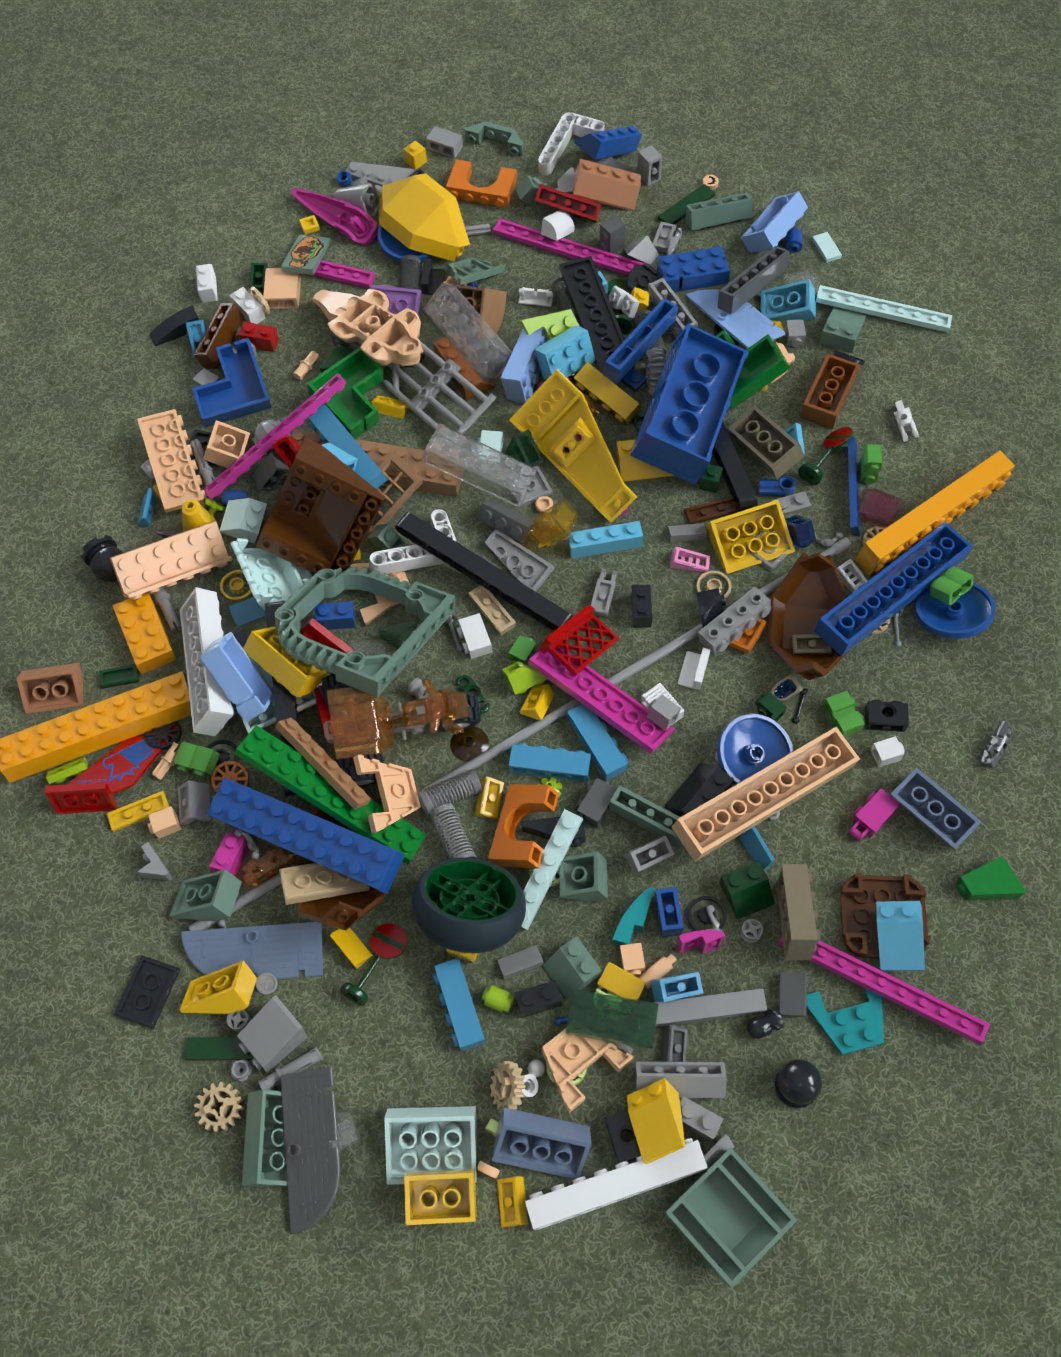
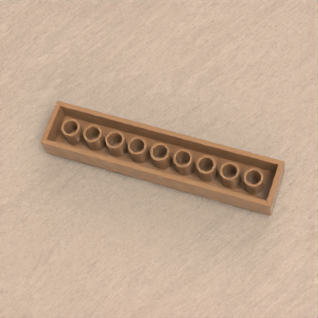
(435, 479)

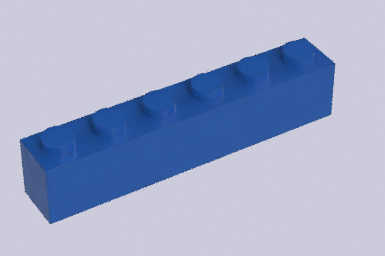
(640, 340)

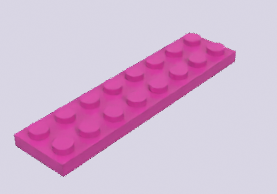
(604, 700)

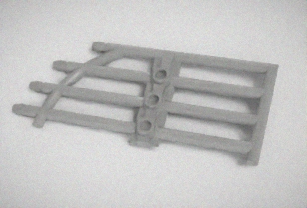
(433, 387)

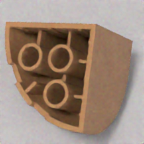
(487, 302)

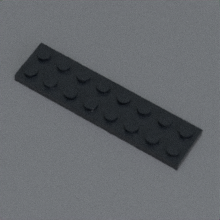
(592, 308)

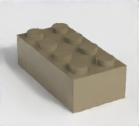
(766, 442)
(797, 912)

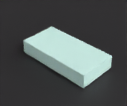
(826, 247)

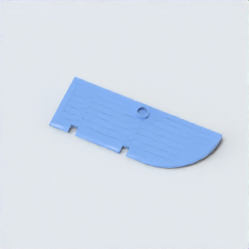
(743, 325)

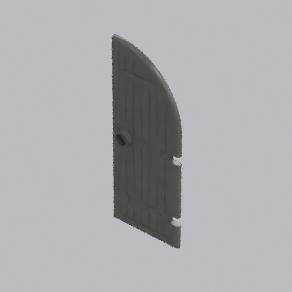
(308, 1132)

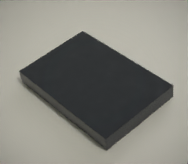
(147, 992)

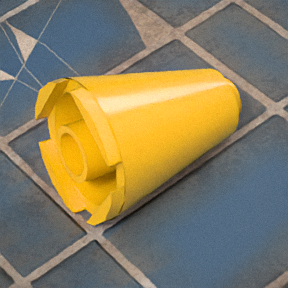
(195, 515)

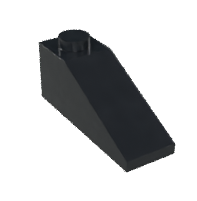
(545, 827)

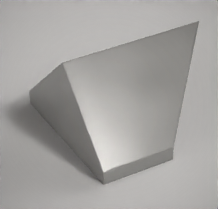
(643, 250)

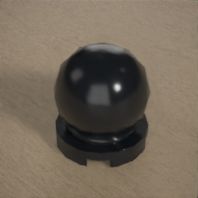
(97, 556)
(798, 1083)

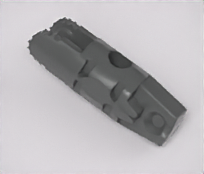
(997, 745)

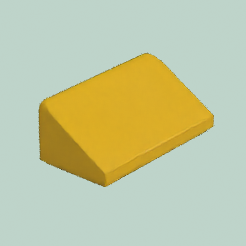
(389, 406)
(537, 701)
(489, 799)
(351, 946)
(621, 982)
(512, 1202)

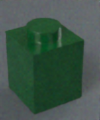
(711, 478)

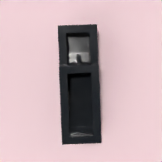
(174, 326)

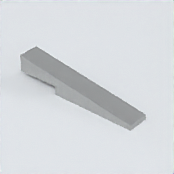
(710, 1007)

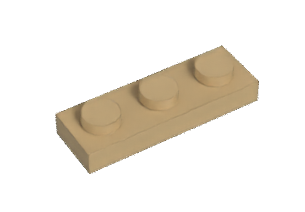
(492, 609)

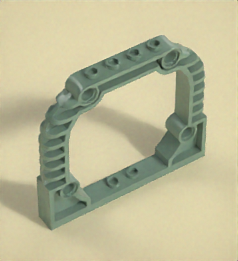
(353, 668)

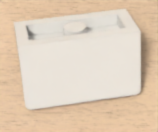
(694, 669)

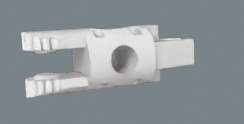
(905, 421)

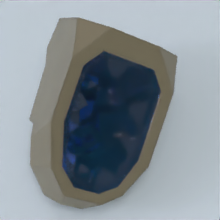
(786, 688)

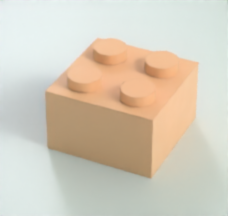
(225, 444)

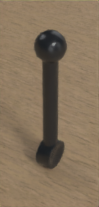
(796, 720)

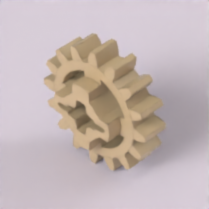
(507, 1085)
(209, 1109)

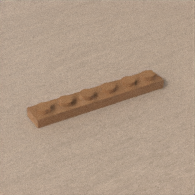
(323, 763)

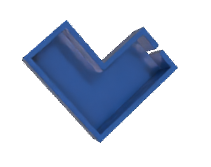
(240, 391)

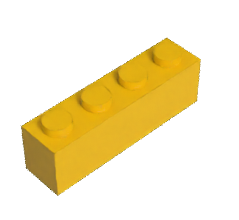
(607, 393)

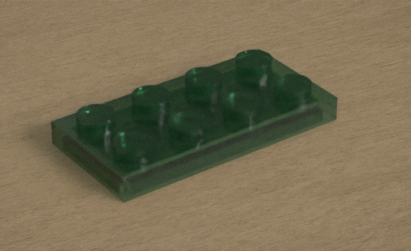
(612, 1019)

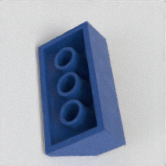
(610, 142)

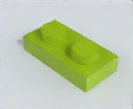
(73, 768)

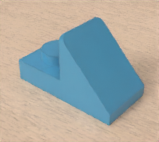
(196, 331)

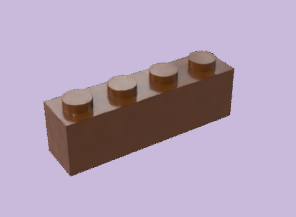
(219, 333)

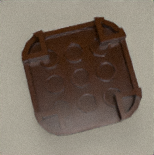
(859, 911)

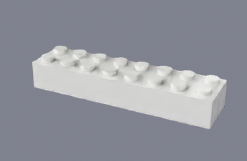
(199, 629)

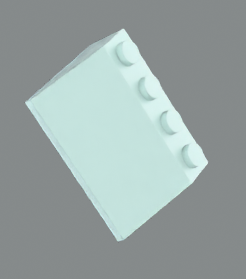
(429, 1140)

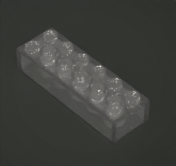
(468, 332)
(479, 465)

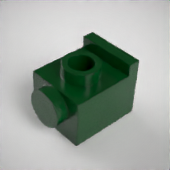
(770, 706)

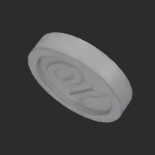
(266, 983)

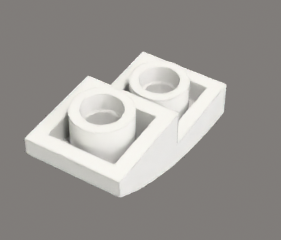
(624, 301)

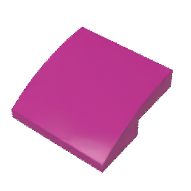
(705, 939)

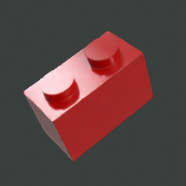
(261, 336)

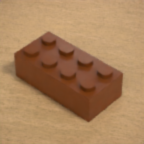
(829, 391)

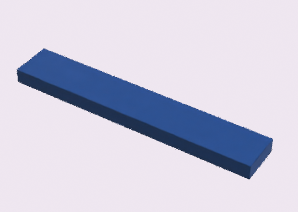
(853, 487)

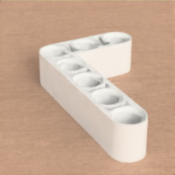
(569, 125)
(411, 556)

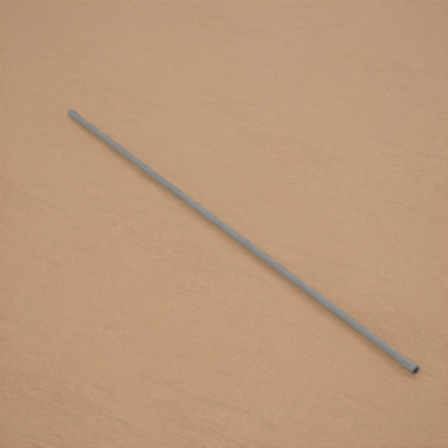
(275, 881)

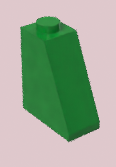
(991, 882)

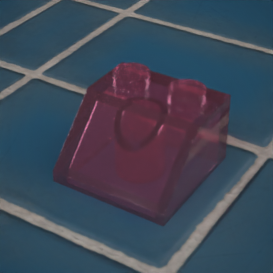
(881, 506)

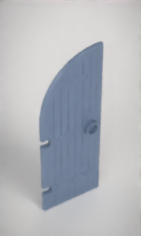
(265, 949)

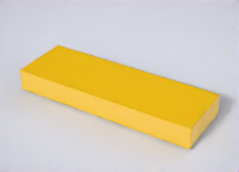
(137, 811)

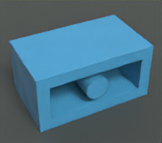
(676, 986)

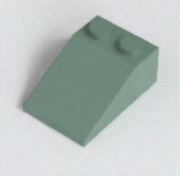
(842, 329)
(207, 897)

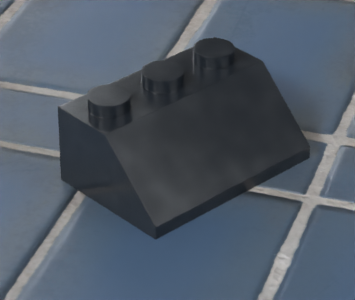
(700, 787)

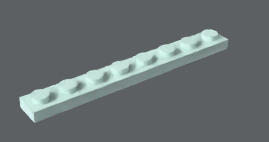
(884, 308)

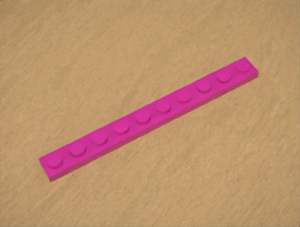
(564, 247)
(257, 452)
(899, 992)

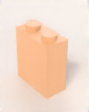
(281, 289)

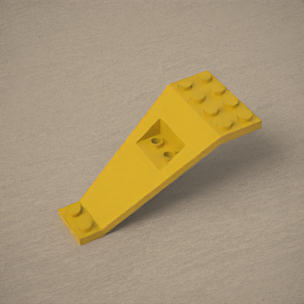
(554, 419)

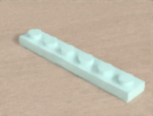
(550, 863)

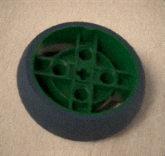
(468, 905)

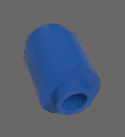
(794, 240)
(233, 495)

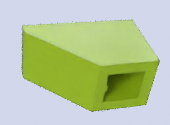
(522, 677)

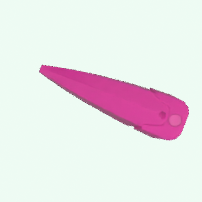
(341, 215)

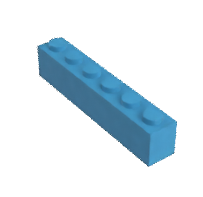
(335, 433)

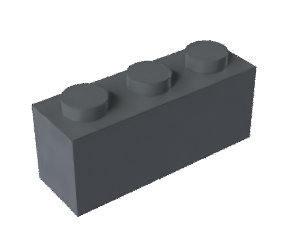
(505, 520)

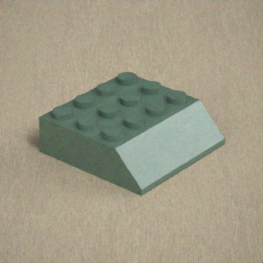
(730, 1217)

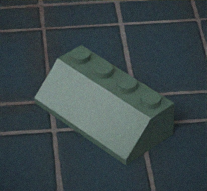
(264, 1141)

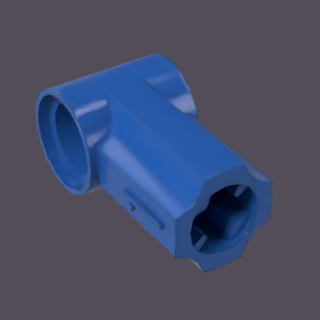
(775, 487)

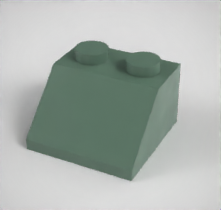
(584, 877)
(572, 967)

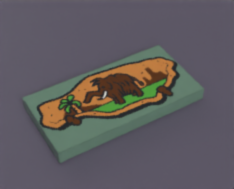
(305, 254)

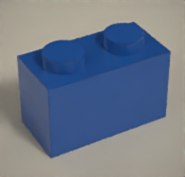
(336, 615)
(668, 912)

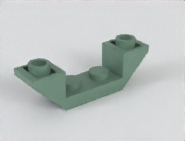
(497, 132)

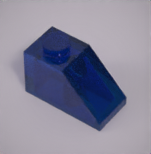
(800, 530)

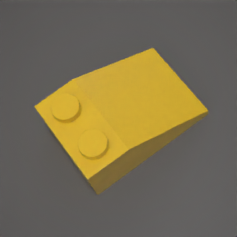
(220, 991)
(656, 1120)

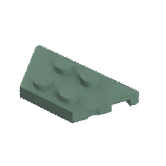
(473, 269)

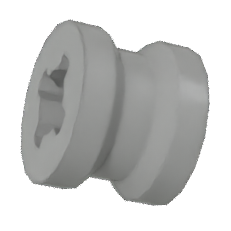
(417, 689)
(751, 926)
(237, 1017)

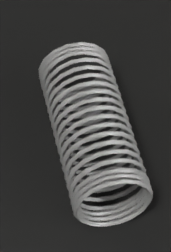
(427, 803)
(436, 819)

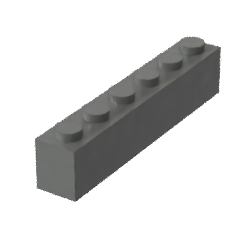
(753, 279)

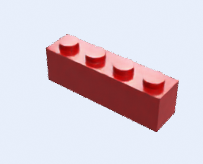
(568, 203)

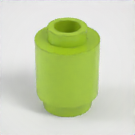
(498, 999)

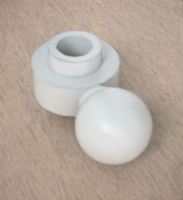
(536, 1069)

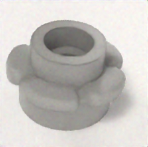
(235, 1070)

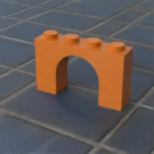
(495, 194)
(518, 803)

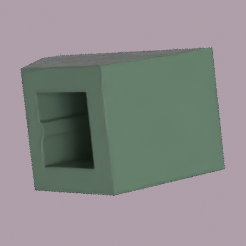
(528, 189)
(385, 538)

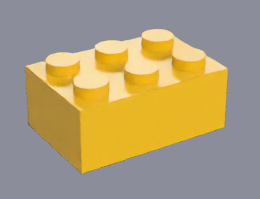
(440, 1197)

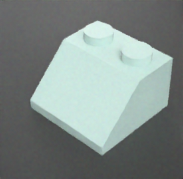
(243, 518)

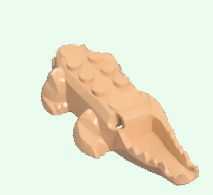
(380, 333)

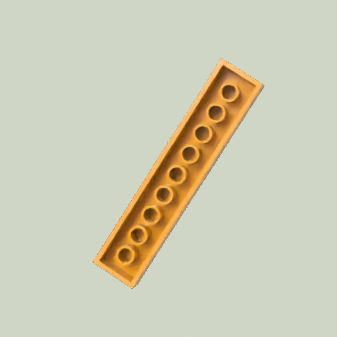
(931, 514)
(94, 727)

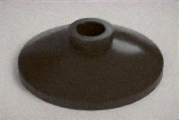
(469, 751)

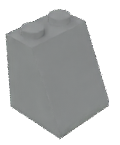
(271, 1035)

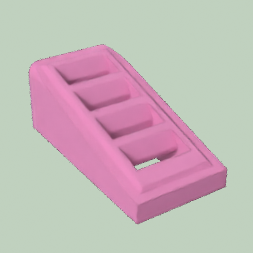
(681, 564)

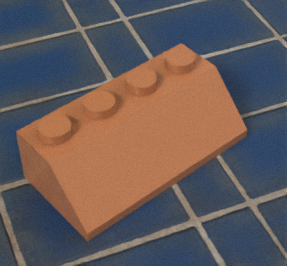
(606, 185)

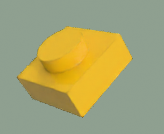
(309, 224)

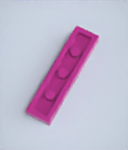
(345, 274)

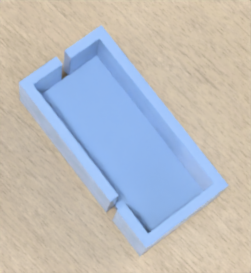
(774, 222)
(523, 367)
(237, 676)

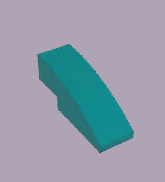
(633, 918)

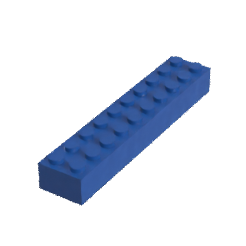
(892, 589)
(306, 835)

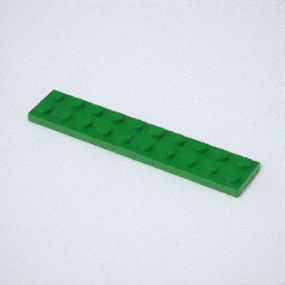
(299, 776)

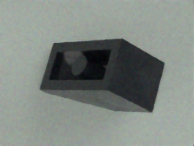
(710, 605)

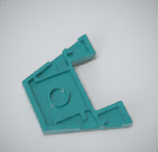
(853, 1026)

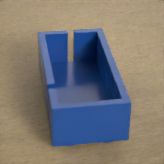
(696, 269)

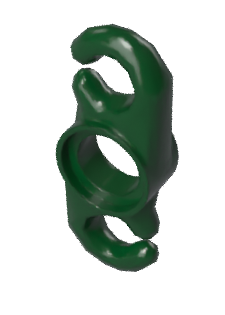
(472, 686)

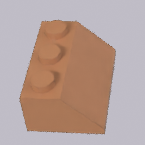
(51, 688)

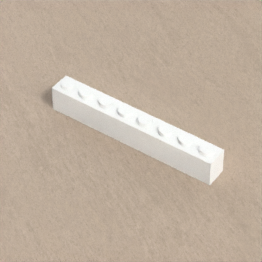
(613, 1186)

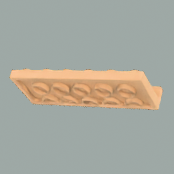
(171, 459)
(170, 560)

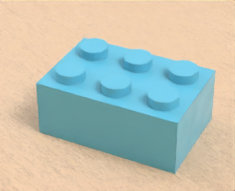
(565, 352)

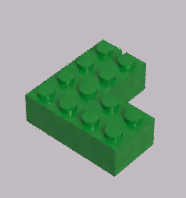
(762, 366)
(350, 404)

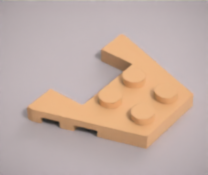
(384, 604)
(395, 788)
(571, 1055)

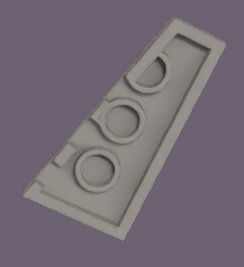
(378, 174)
(520, 561)

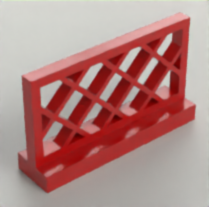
(577, 623)

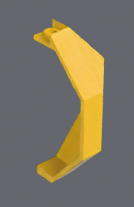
(423, 216)

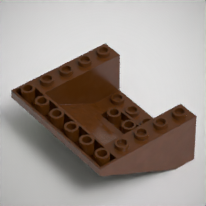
(320, 512)

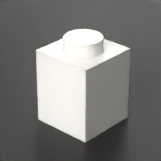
(887, 751)

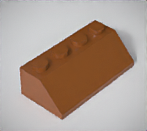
(447, 351)

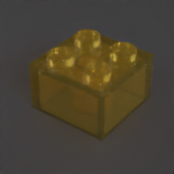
(553, 525)

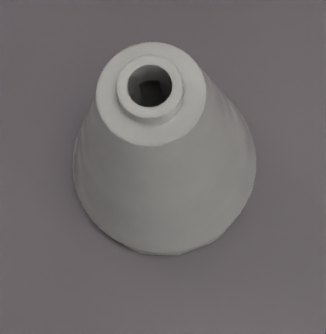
(360, 196)

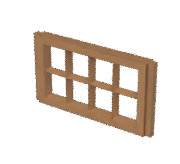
(410, 473)

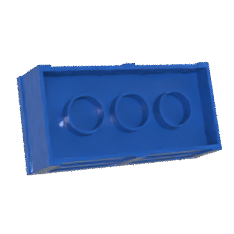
(689, 404)

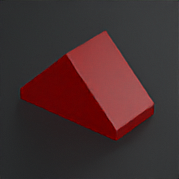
(287, 448)

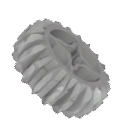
(654, 364)

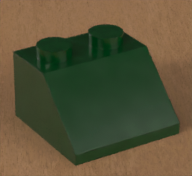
(747, 890)

